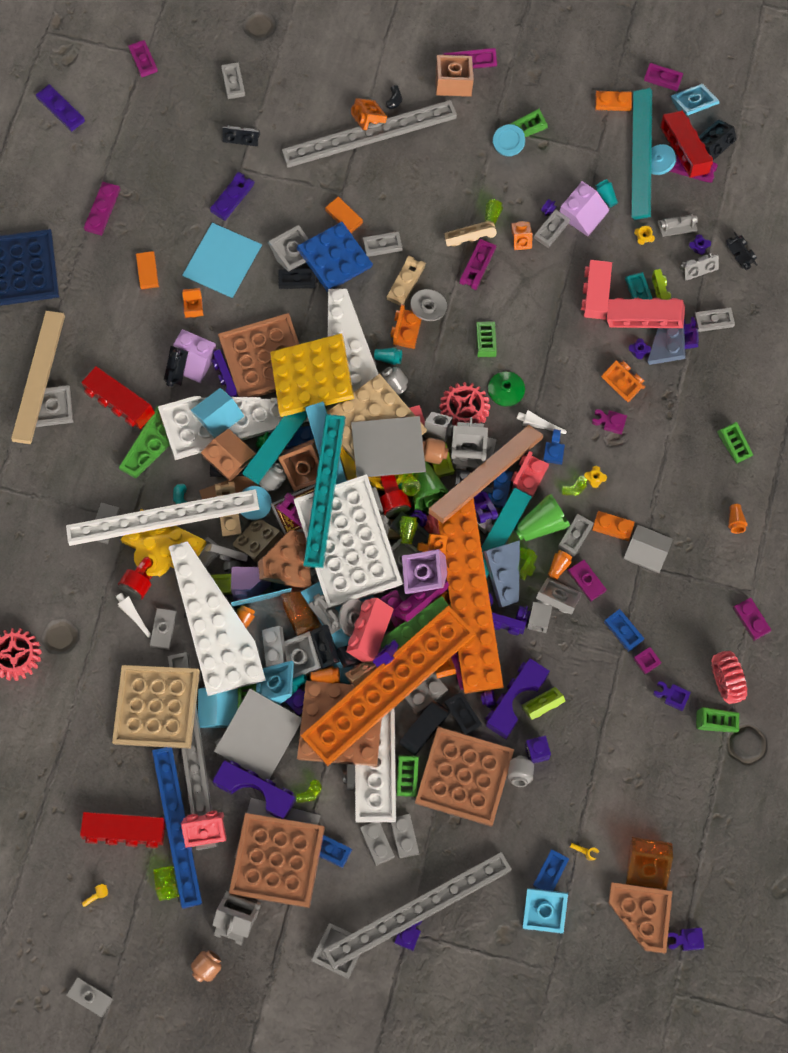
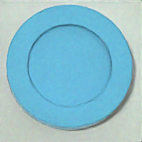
(509, 140)
(662, 159)
(264, 504)

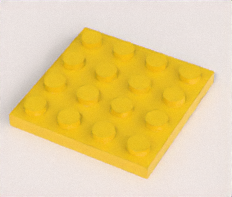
(311, 374)

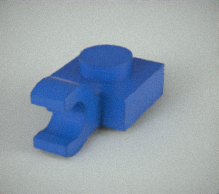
(554, 451)

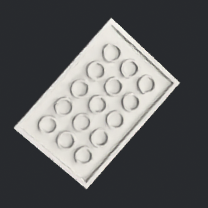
(358, 547)

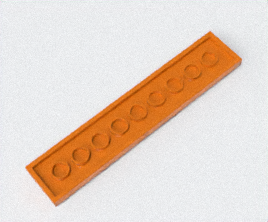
(471, 600)
(387, 686)

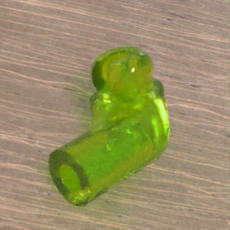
(577, 488)
(312, 792)

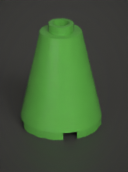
(431, 489)
(542, 520)

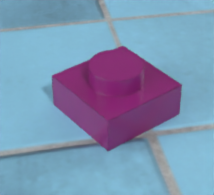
(647, 660)

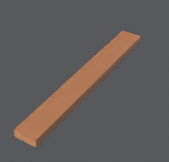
(485, 474)

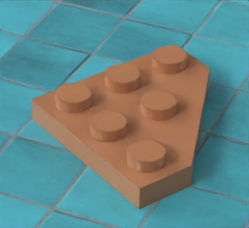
(285, 562)
(643, 913)

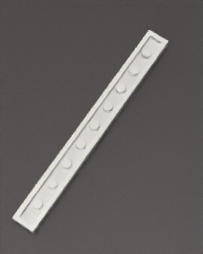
(162, 517)

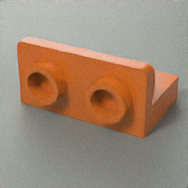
(367, 111)
(406, 329)
(623, 380)

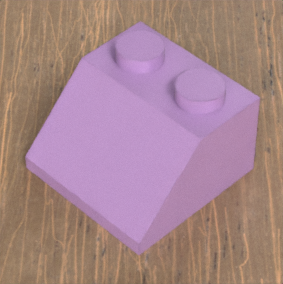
(584, 208)
(199, 354)
(246, 583)

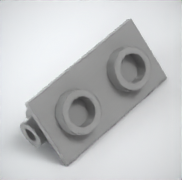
(678, 225)
(704, 265)
(326, 616)

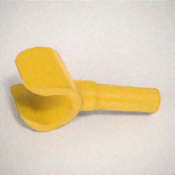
(585, 851)
(101, 891)

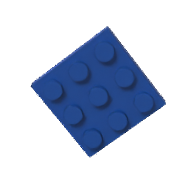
(334, 256)

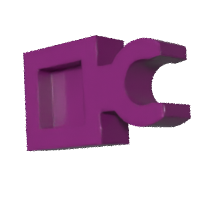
(613, 421)

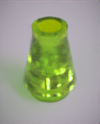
(493, 210)
(410, 484)
(407, 529)

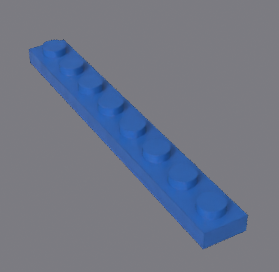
(174, 815)

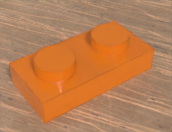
(613, 100)
(613, 526)

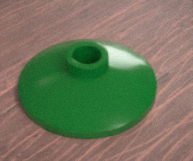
(506, 396)

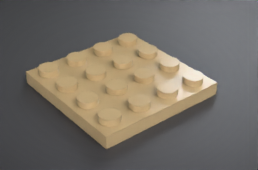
(371, 402)
(156, 706)

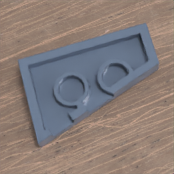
(667, 346)
(504, 572)

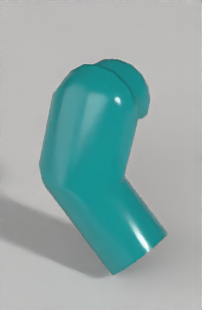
(178, 493)
(298, 681)

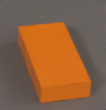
(343, 213)
(147, 270)

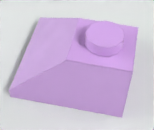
(424, 571)

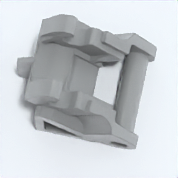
(469, 433)
(234, 923)

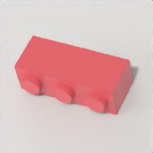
(596, 289)
(369, 629)

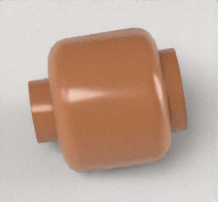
(435, 450)
(206, 966)

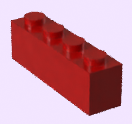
(686, 144)
(117, 397)
(122, 828)

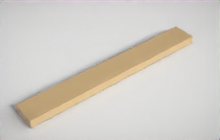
(38, 377)

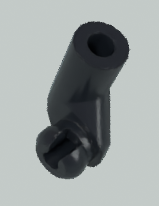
(396, 98)

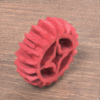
(471, 393)
(22, 653)
(729, 677)

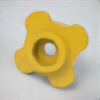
(647, 230)
(595, 482)

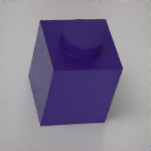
(538, 749)

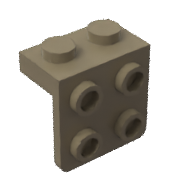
(257, 539)

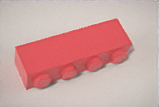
(645, 313)

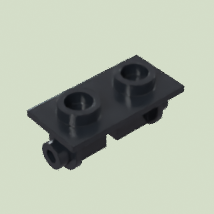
(241, 136)
(737, 245)
(175, 366)

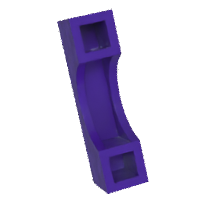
(530, 679)
(232, 778)

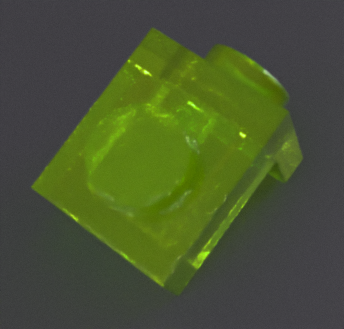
(529, 566)
(165, 883)

